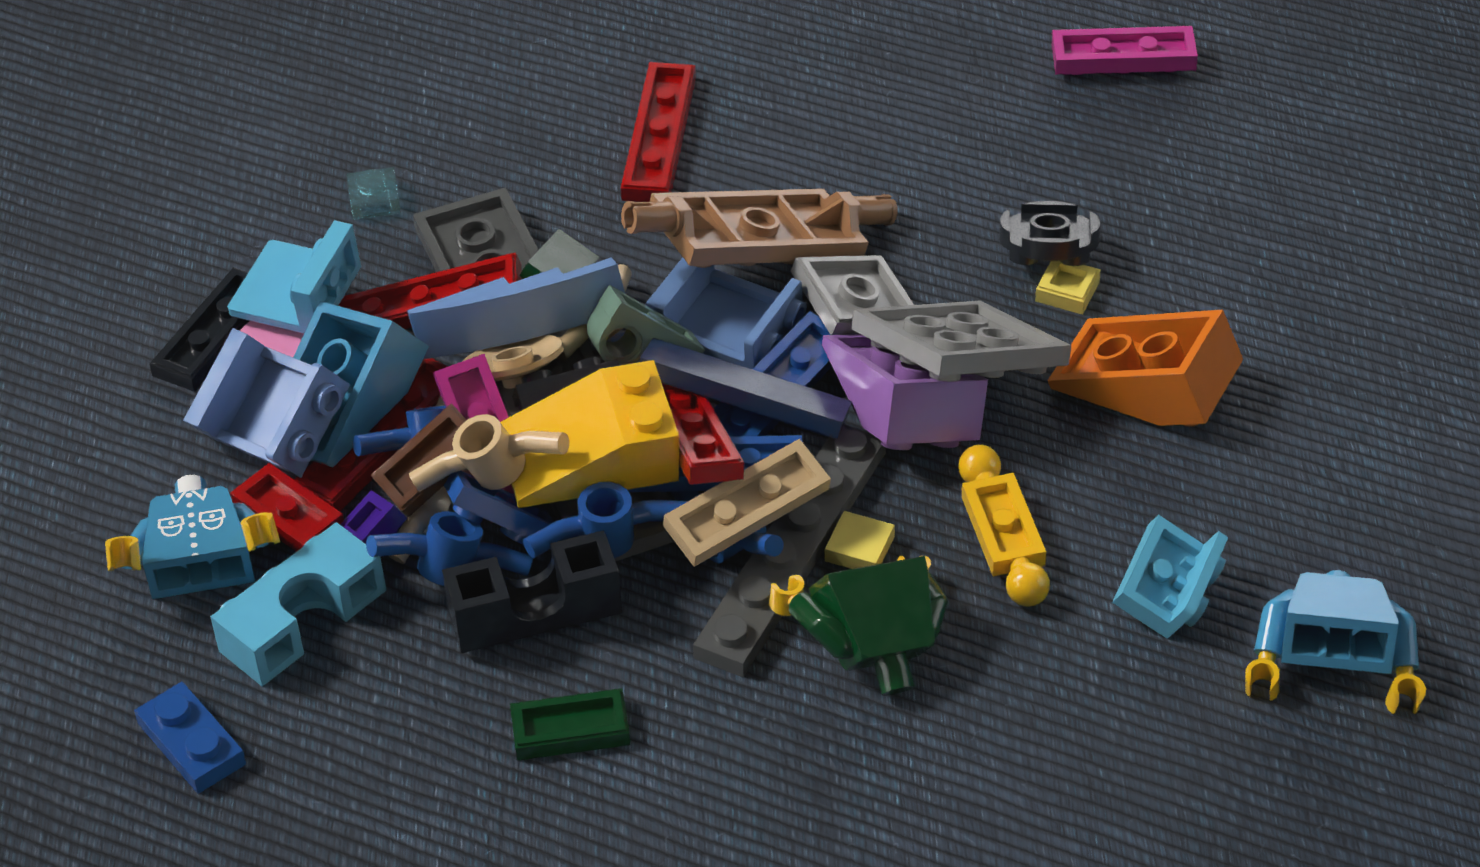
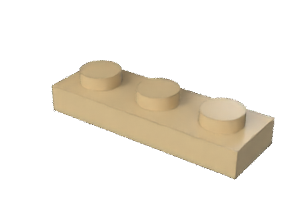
(744, 506)

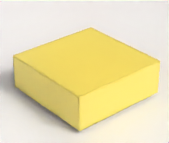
(1068, 286)
(859, 541)

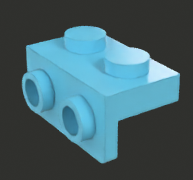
(1170, 577)

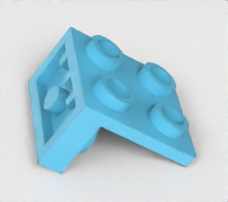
(292, 279)

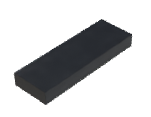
(197, 343)

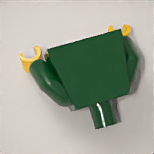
(870, 616)

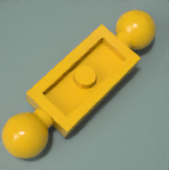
(1004, 525)

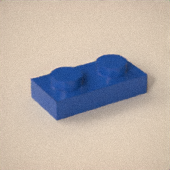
(496, 505)
(190, 737)

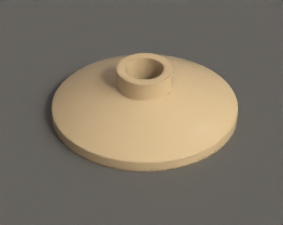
(520, 358)

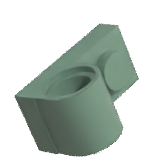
(641, 324)

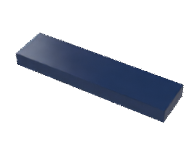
(748, 389)

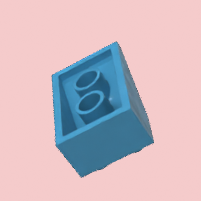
(371, 356)

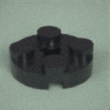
(1049, 233)

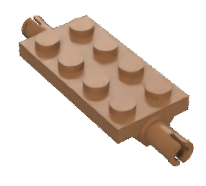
(760, 224)

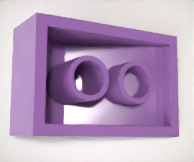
(901, 399)

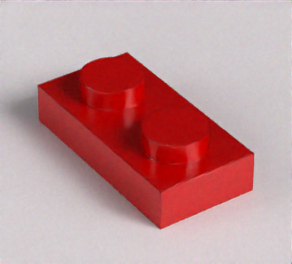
(295, 509)

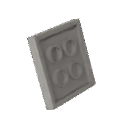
(961, 339)

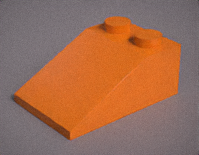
(1153, 365)

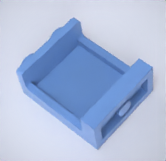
(727, 313)
(266, 403)

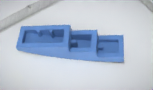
(512, 312)

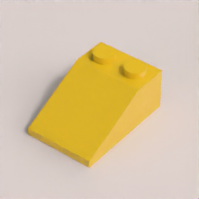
(615, 430)

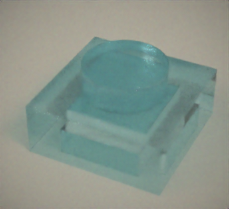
(373, 193)

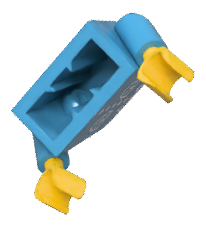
(193, 540)
(1338, 625)

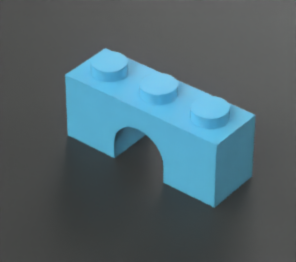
(327, 573)

